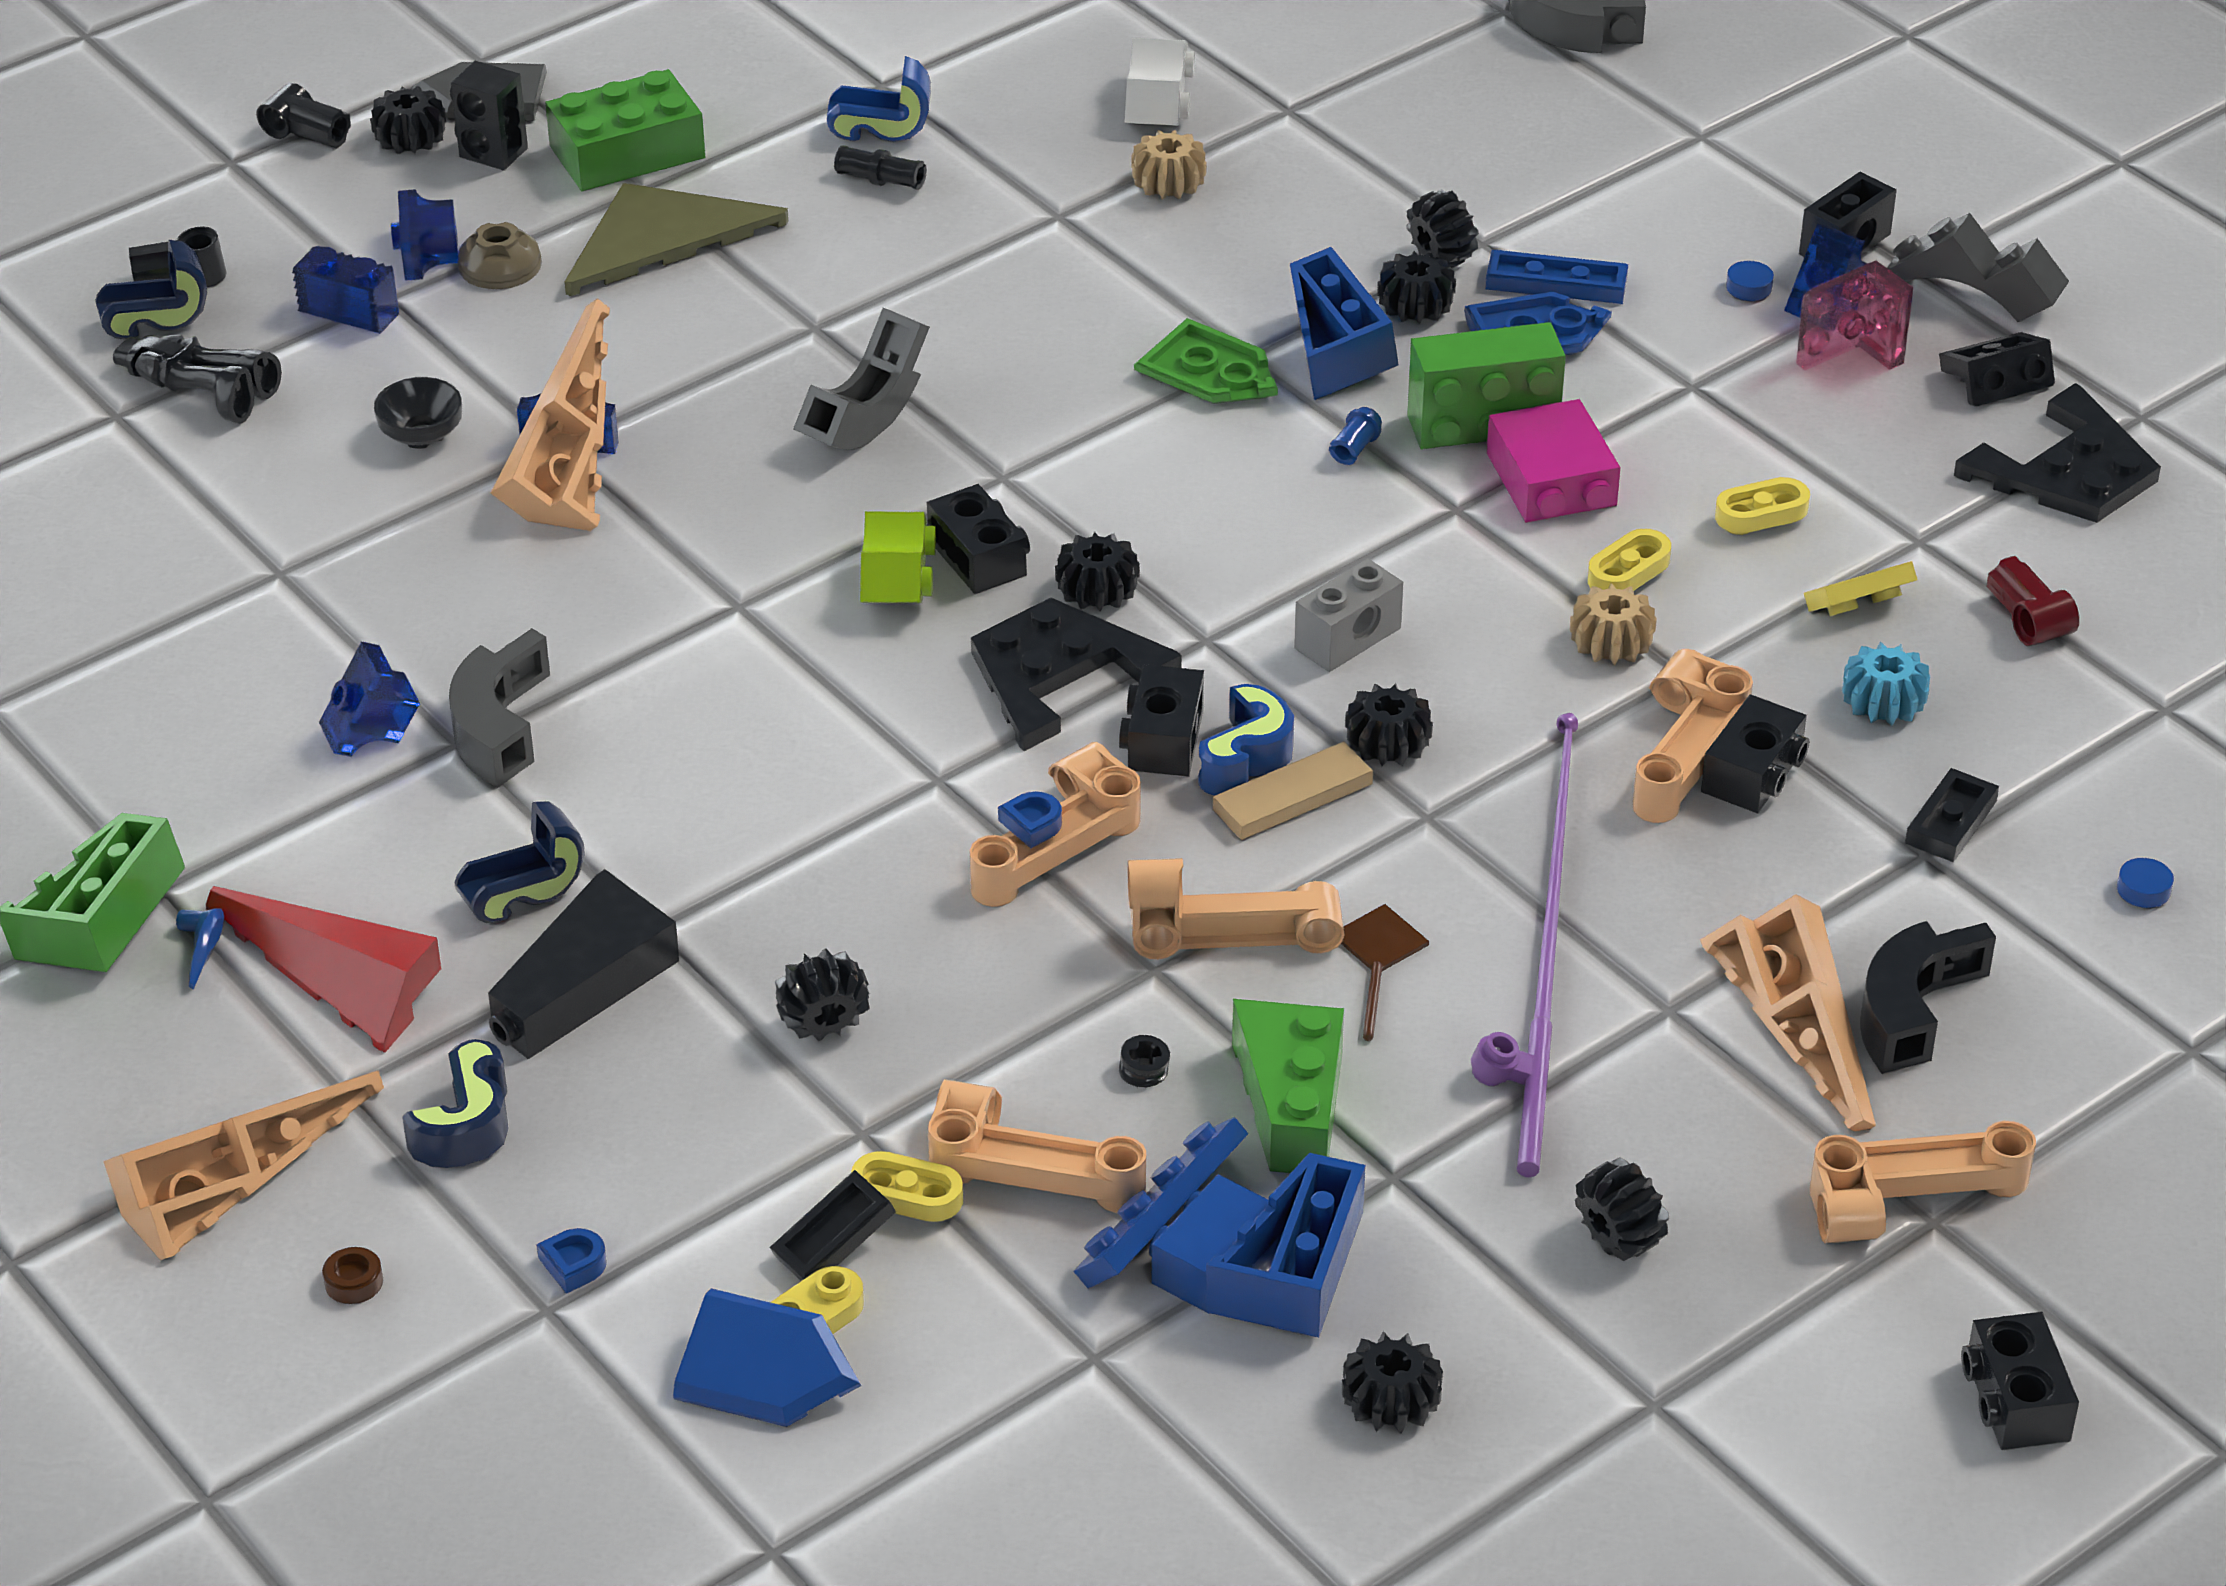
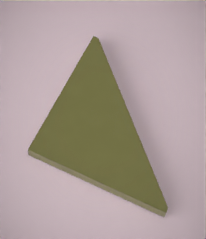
(666, 226)

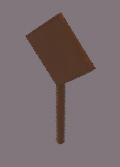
(1380, 942)

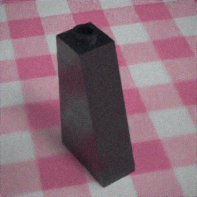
(582, 965)

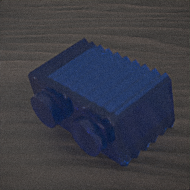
(346, 289)

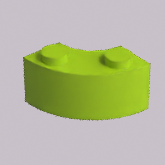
(896, 557)

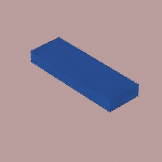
(1564, 275)

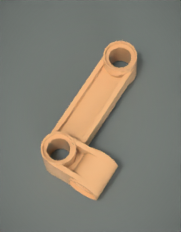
(1706, 698)
(1098, 802)
(1170, 921)
(968, 1139)
(1855, 1176)

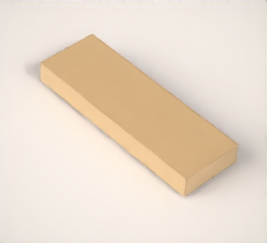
(1292, 790)

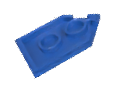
(1571, 323)
(761, 1360)

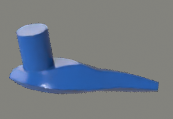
(207, 931)

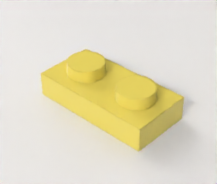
(1880, 584)

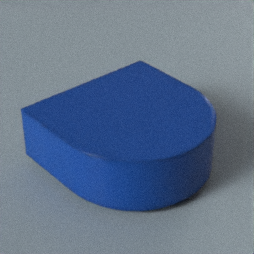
(1032, 817)
(573, 1257)

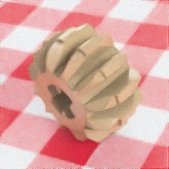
(1168, 164)
(1613, 624)

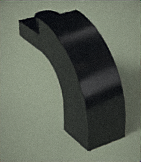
(1912, 963)

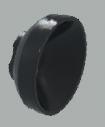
(418, 403)

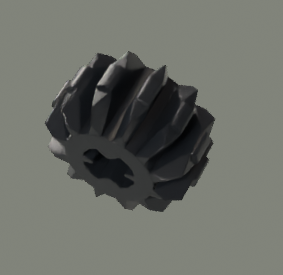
(408, 120)
(1442, 227)
(1416, 287)
(1097, 571)
(1388, 724)
(822, 994)
(1621, 1209)
(1392, 1382)

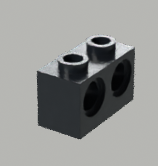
(489, 115)
(978, 538)
(2020, 1381)

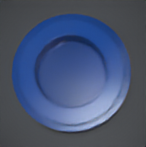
(1749, 280)
(2145, 882)

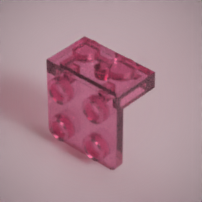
(1856, 310)

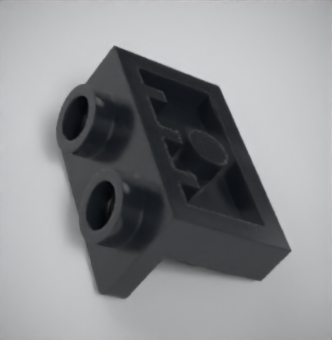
(2001, 367)

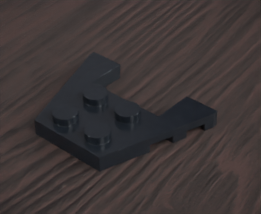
(2082, 474)
(1049, 650)

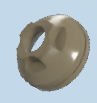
(499, 257)

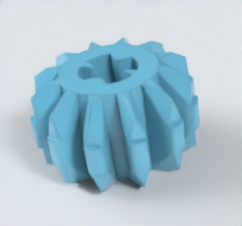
(1886, 683)

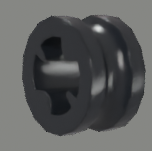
(1144, 1047)

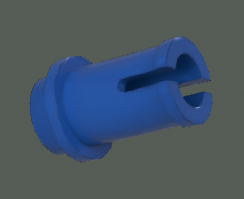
(1361, 427)

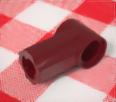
(2035, 609)

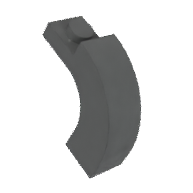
(1581, 23)
(875, 391)
(485, 732)

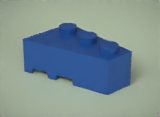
(1340, 324)
(1293, 1252)

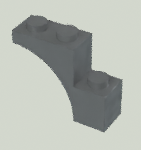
(1959, 250)

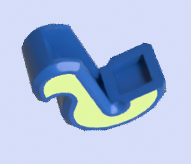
(881, 112)
(1254, 745)

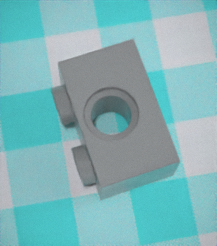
(1348, 615)

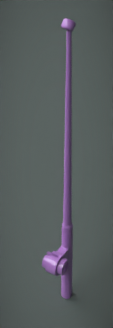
(1507, 1062)

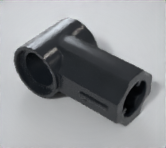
(297, 113)
(151, 260)

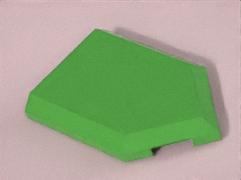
(1209, 365)

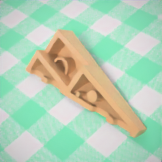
(555, 458)
(1794, 989)
(194, 1178)

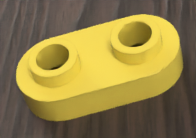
(1762, 505)
(1630, 560)
(913, 1185)
(830, 1292)

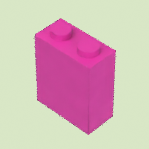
(1553, 460)

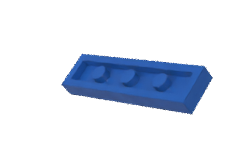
(1149, 1211)

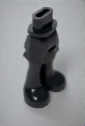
(184, 363)

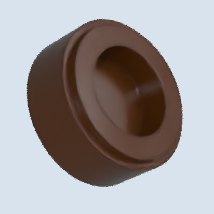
(352, 1275)

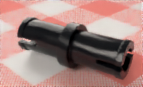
(880, 167)

